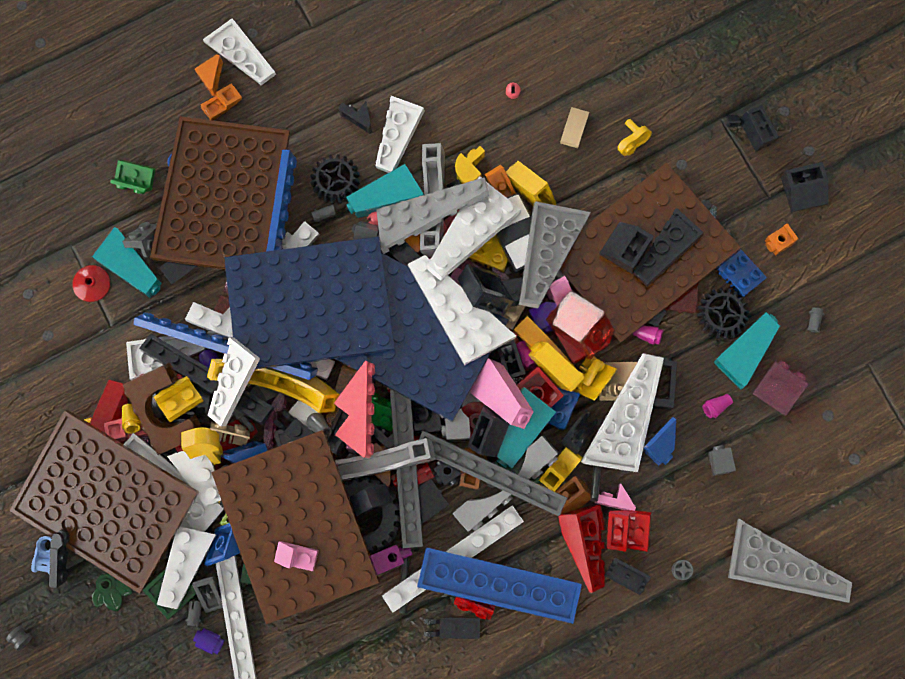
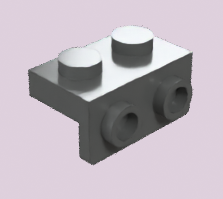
(142, 238)

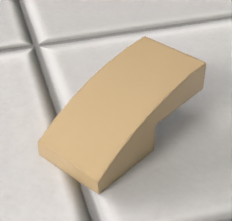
(574, 127)

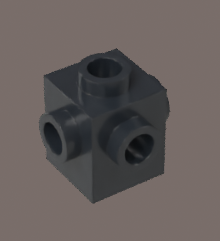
(450, 479)

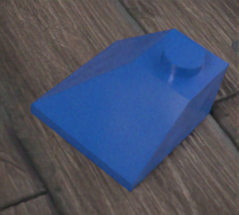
(662, 444)
(243, 452)
(223, 546)

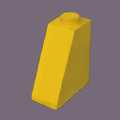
(530, 184)
(555, 366)

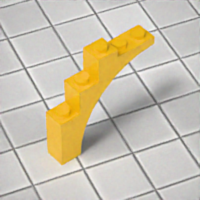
(311, 392)

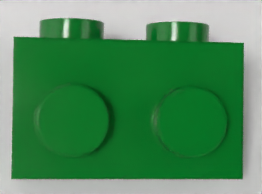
(133, 176)
(382, 412)

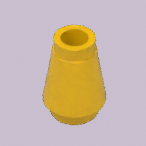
(130, 421)

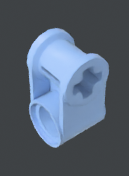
(41, 556)

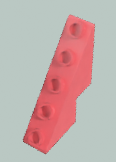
(357, 403)

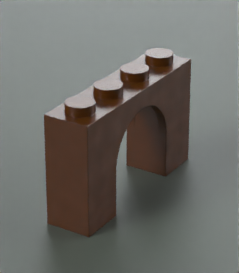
(140, 392)

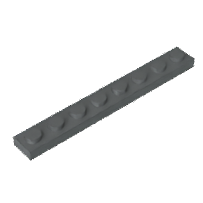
(496, 475)
(406, 476)

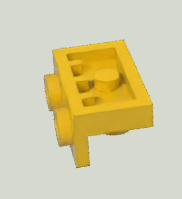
(178, 399)

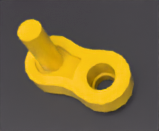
(639, 137)

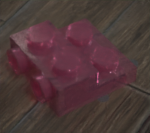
(781, 387)

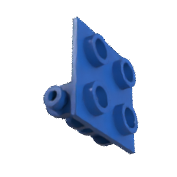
(741, 273)
(564, 409)

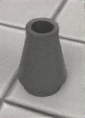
(317, 422)

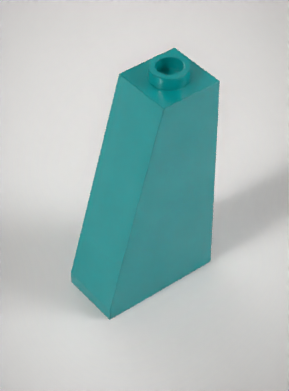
(385, 191)
(127, 264)
(746, 352)
(518, 439)

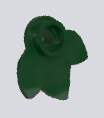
(110, 595)

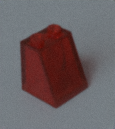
(580, 324)

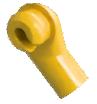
(595, 366)

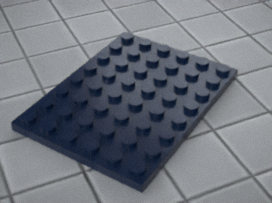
(310, 302)
(424, 359)

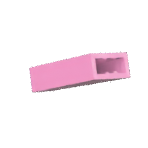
(501, 394)

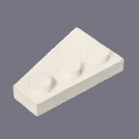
(198, 475)

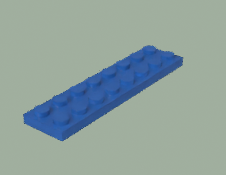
(499, 585)

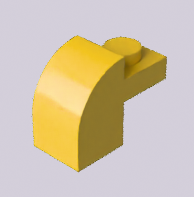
(465, 167)
(202, 442)
(560, 469)

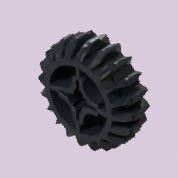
(323, 171)
(731, 315)

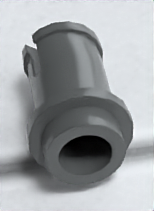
(323, 213)
(815, 320)
(194, 613)

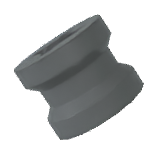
(684, 572)
(19, 638)

